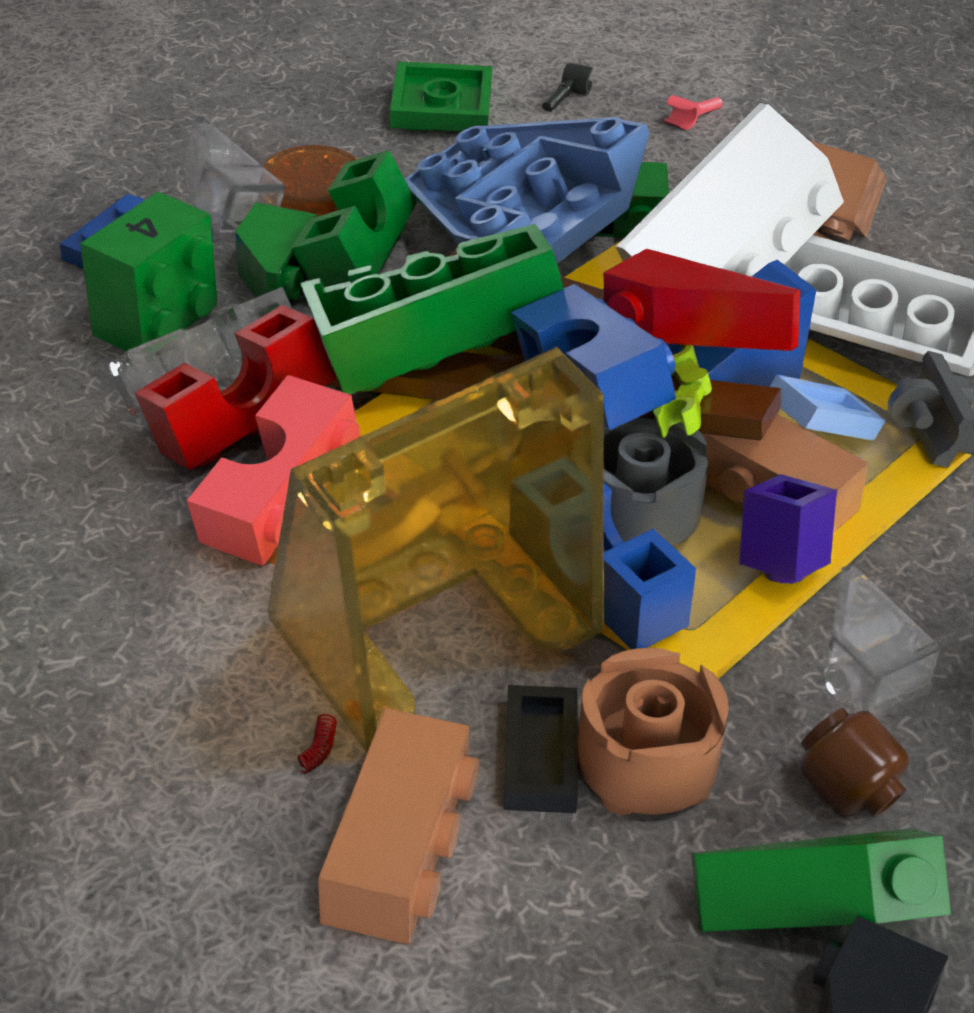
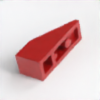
(702, 303)

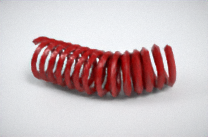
(313, 750)

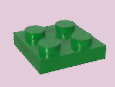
(440, 96)

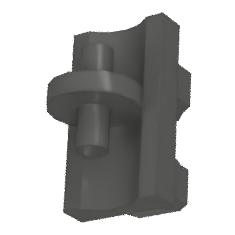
(937, 408)

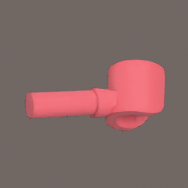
(686, 111)

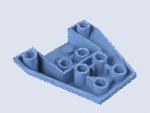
(548, 174)

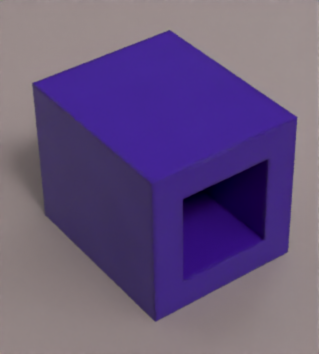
(787, 528)

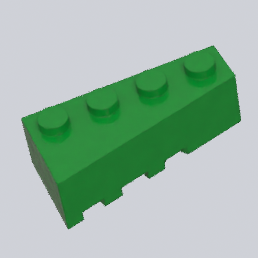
(429, 306)

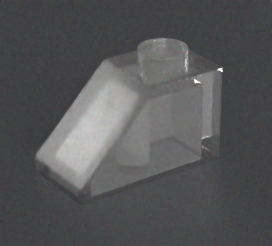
(874, 649)

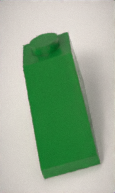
(822, 882)

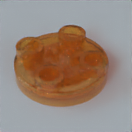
(308, 175)

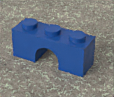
(605, 346)
(644, 585)

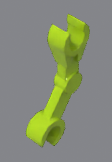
(686, 407)

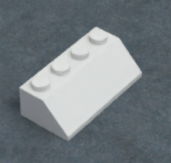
(745, 200)
(888, 302)

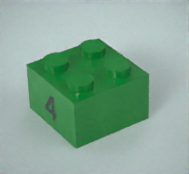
(150, 272)

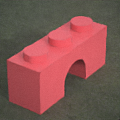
(243, 504)

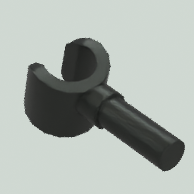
(575, 80)

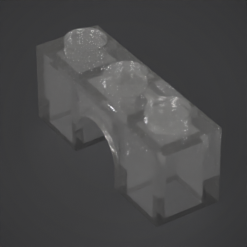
(205, 347)

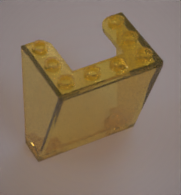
(470, 486)

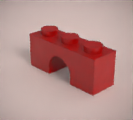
(198, 421)

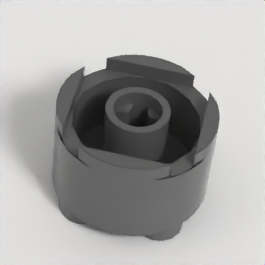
(655, 479)

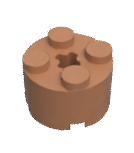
(651, 732)

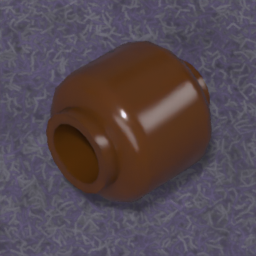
(854, 763)

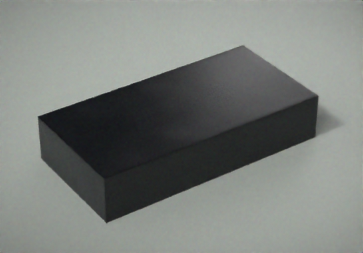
(541, 749)

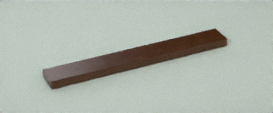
(726, 411)

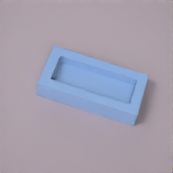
(827, 408)

